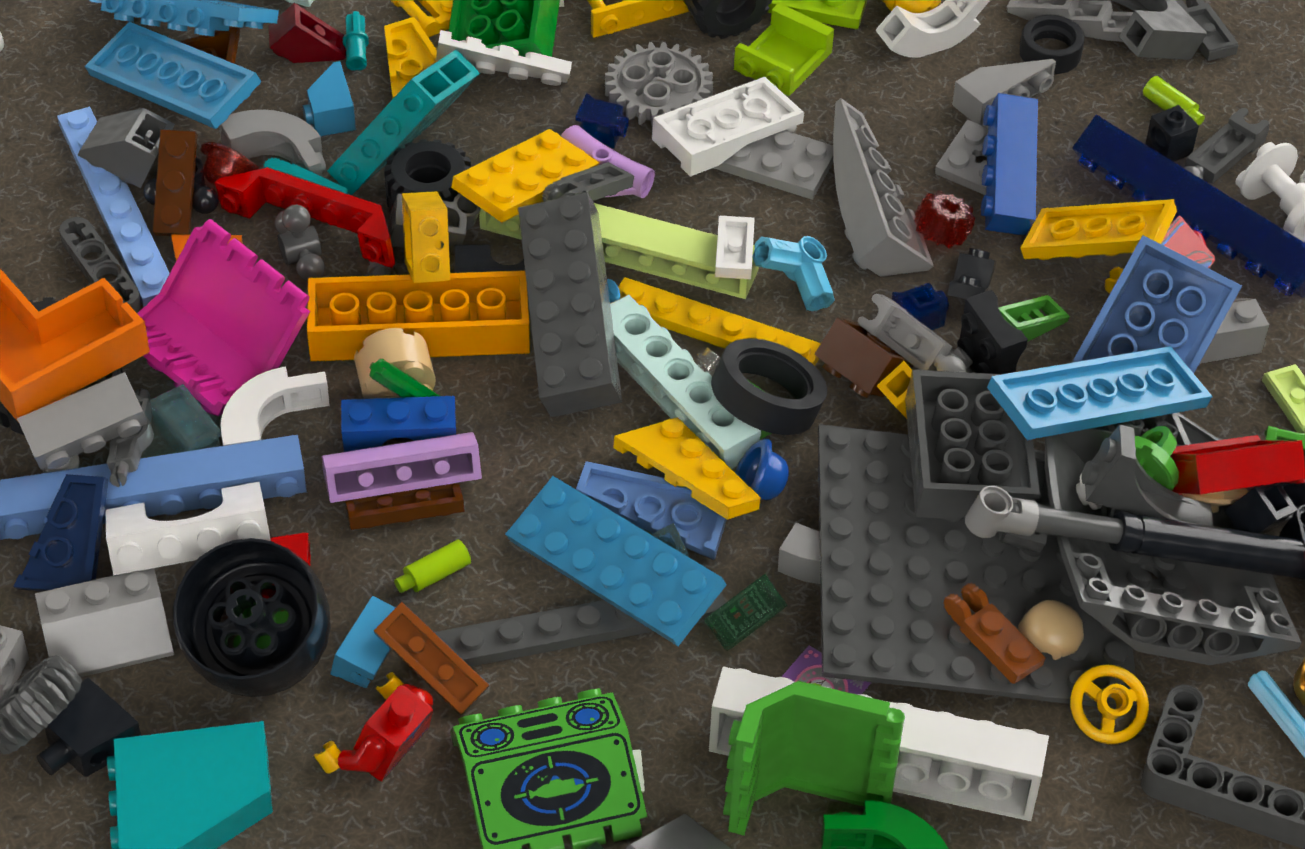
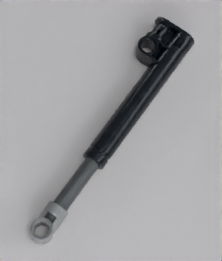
(1147, 535)

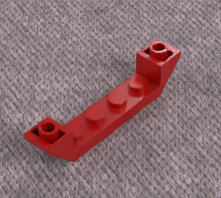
(250, 190)

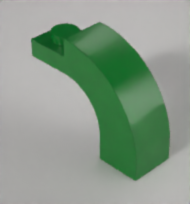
(879, 828)

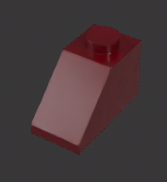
(305, 37)

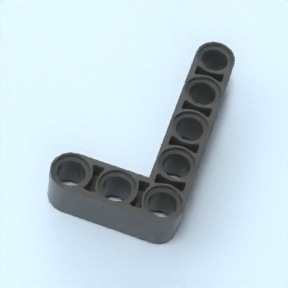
(1223, 785)

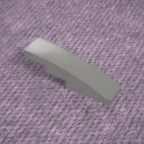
(1093, 16)

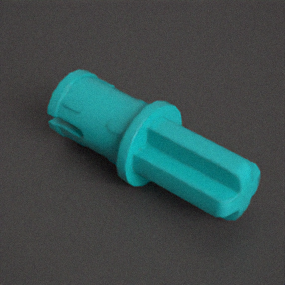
(355, 41)

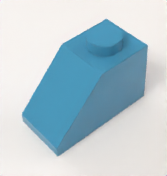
(330, 103)

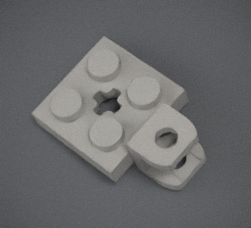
(959, 160)

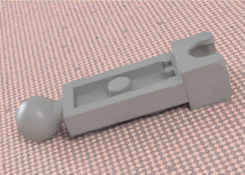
(910, 337)

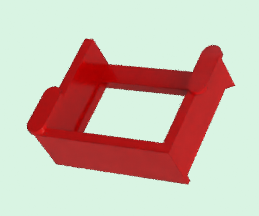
(1237, 464)

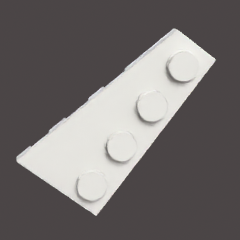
(506, 59)

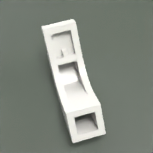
(930, 31)
(268, 397)

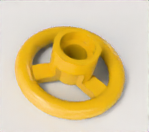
(1124, 700)

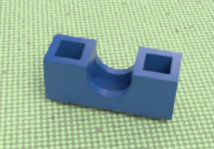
(374, 421)

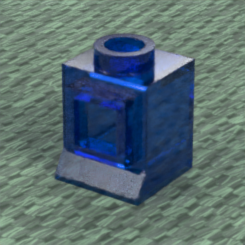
(602, 120)
(924, 305)

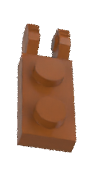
(993, 634)

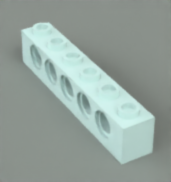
(676, 381)

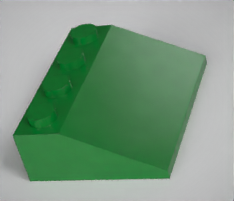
(512, 23)

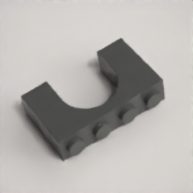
(1161, 30)

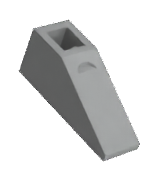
(981, 86)

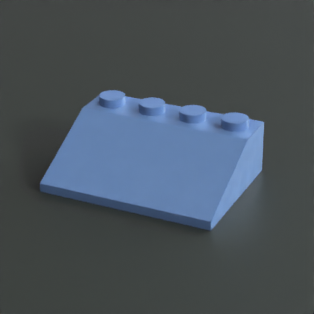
(1161, 304)

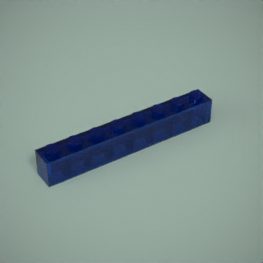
(1203, 207)

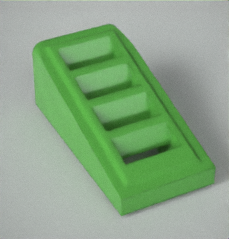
(1039, 324)

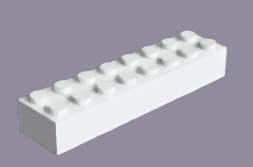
(938, 755)

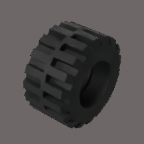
(727, 16)
(424, 168)

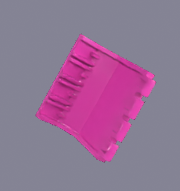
(221, 318)

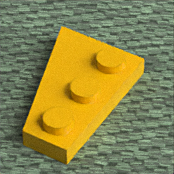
(407, 52)

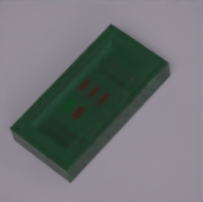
(745, 612)

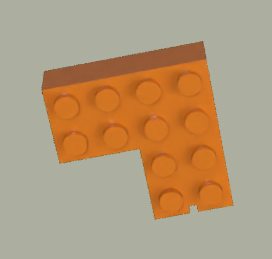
(64, 345)

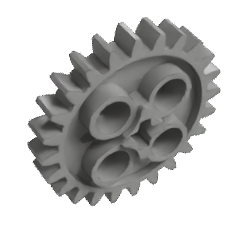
(657, 81)

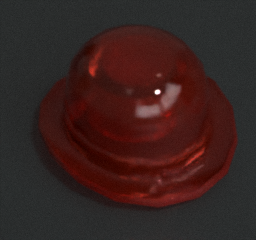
(224, 162)

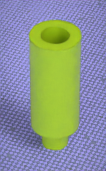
(1167, 96)
(434, 567)

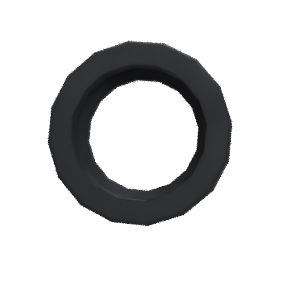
(1057, 28)

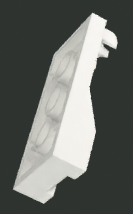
(722, 124)

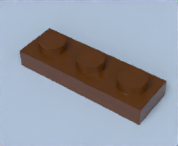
(175, 182)
(405, 506)

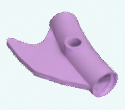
(642, 174)

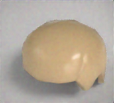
(1053, 628)

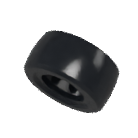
(233, 580)

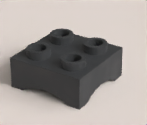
(989, 337)

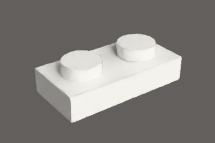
(734, 247)

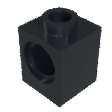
(1172, 133)

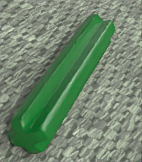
(398, 381)

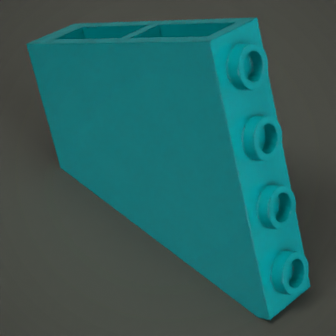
(404, 119)
(189, 787)

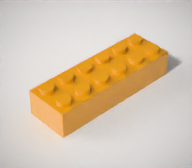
(456, 317)

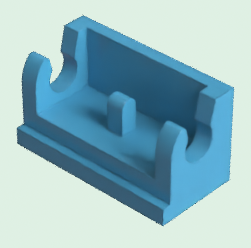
(362, 649)

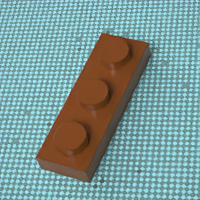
(431, 658)

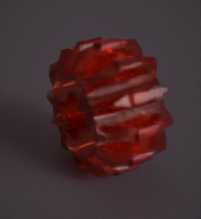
(944, 219)

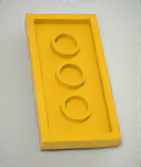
(520, 174)
(1097, 229)

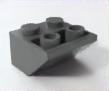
(126, 144)

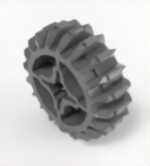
(36, 701)

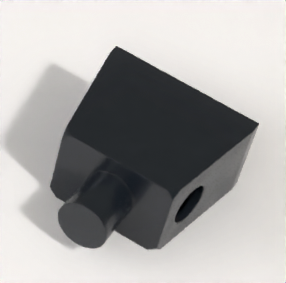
(86, 731)

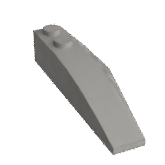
(870, 203)

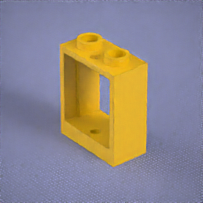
(423, 230)

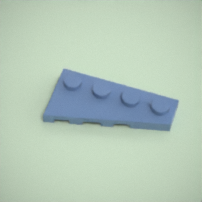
(654, 504)

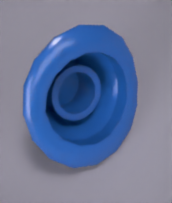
(763, 470)

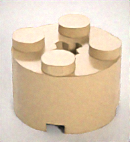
(400, 349)

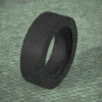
(758, 407)

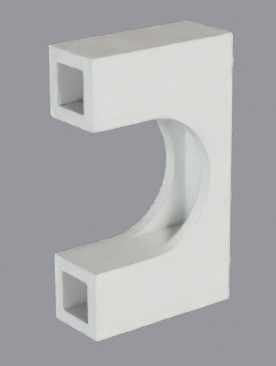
(145, 543)

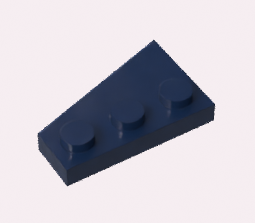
(71, 538)

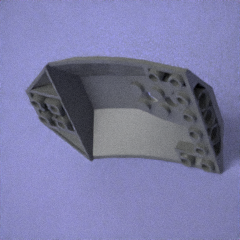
(1192, 607)

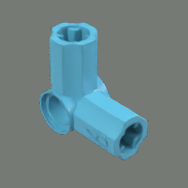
(801, 264)

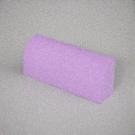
(401, 467)

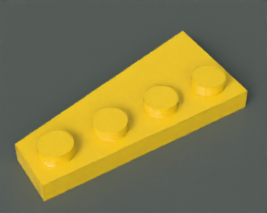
(690, 464)

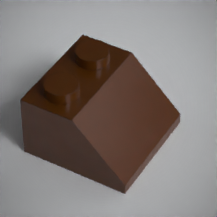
(858, 357)

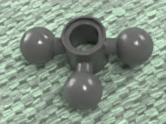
(299, 242)

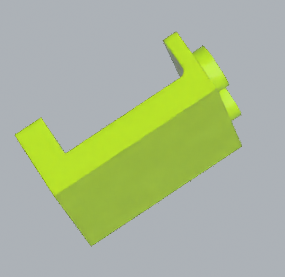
(786, 49)

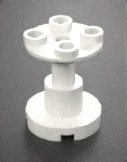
(1271, 173)

